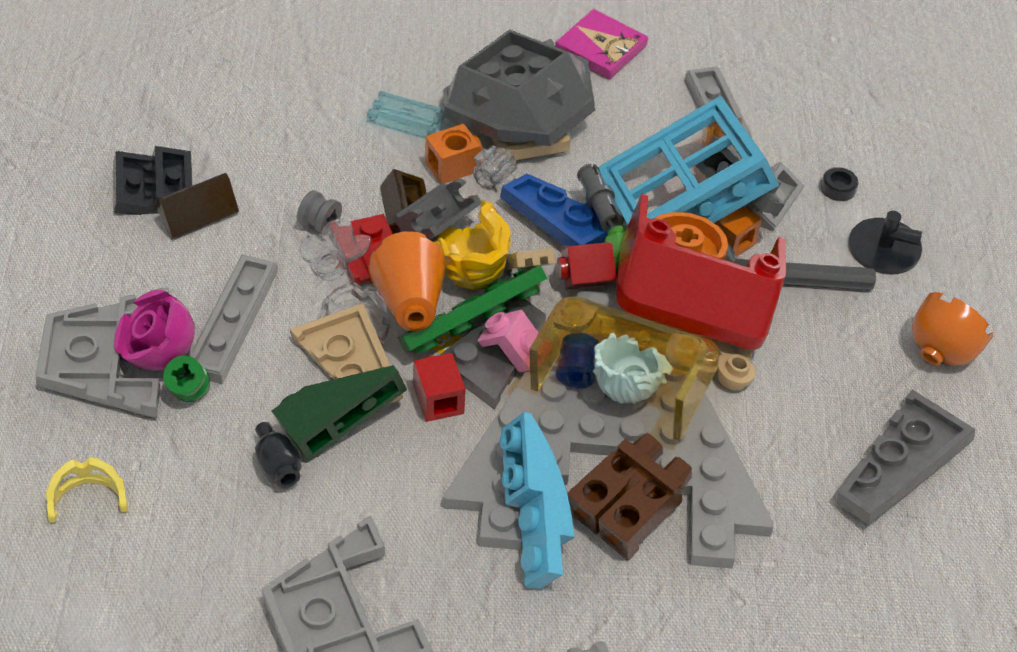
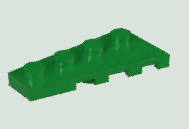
(492, 302)

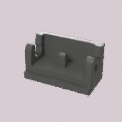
(436, 210)

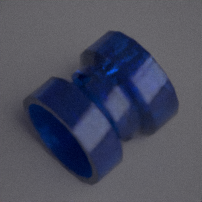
(577, 360)

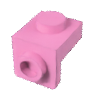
(514, 336)

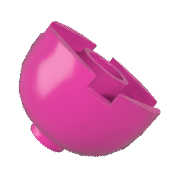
(155, 331)

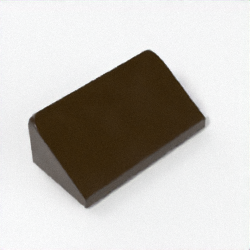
(398, 192)
(197, 205)

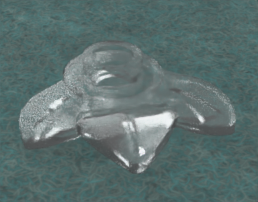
(333, 249)

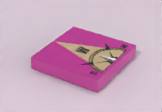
(603, 42)

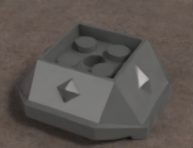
(521, 91)

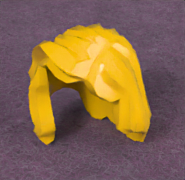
(477, 254)

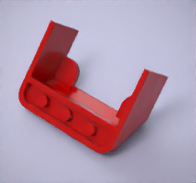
(697, 288)

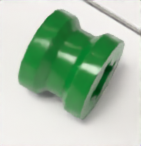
(194, 384)

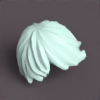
(626, 372)

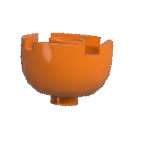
(949, 331)

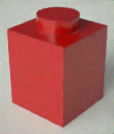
(587, 265)
(439, 387)

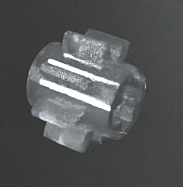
(494, 168)

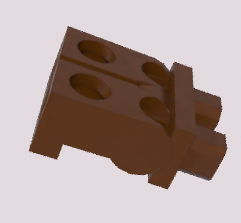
(629, 494)

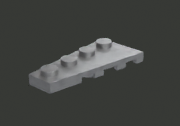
(908, 452)

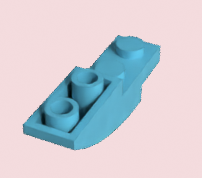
(538, 489)

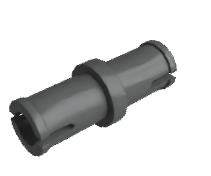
(600, 197)

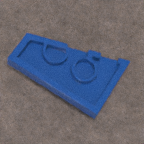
(554, 212)

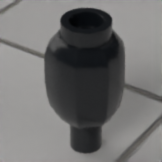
(277, 456)

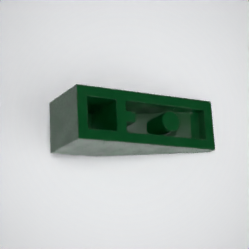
(331, 409)

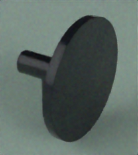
(886, 244)

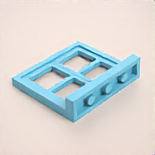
(712, 197)

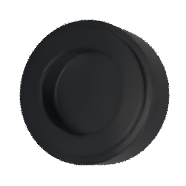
(839, 184)

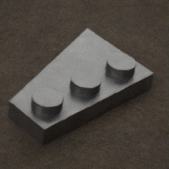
(487, 368)

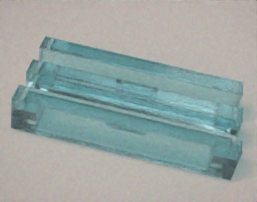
(405, 115)

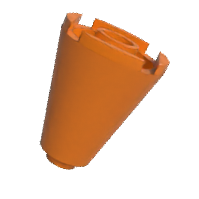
(409, 277)

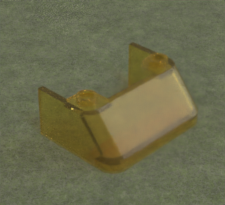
(683, 350)

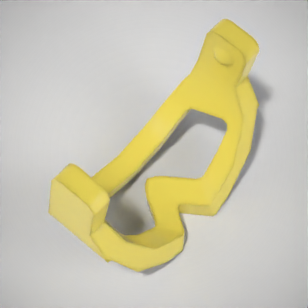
(83, 469)

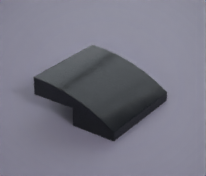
(145, 179)

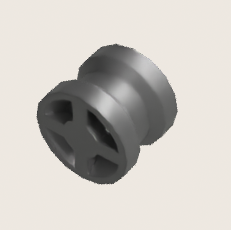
(318, 211)

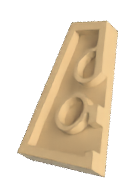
(343, 343)

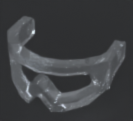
(329, 307)

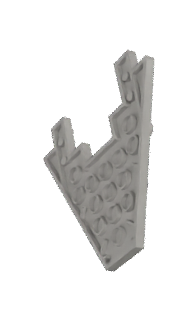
(592, 423)

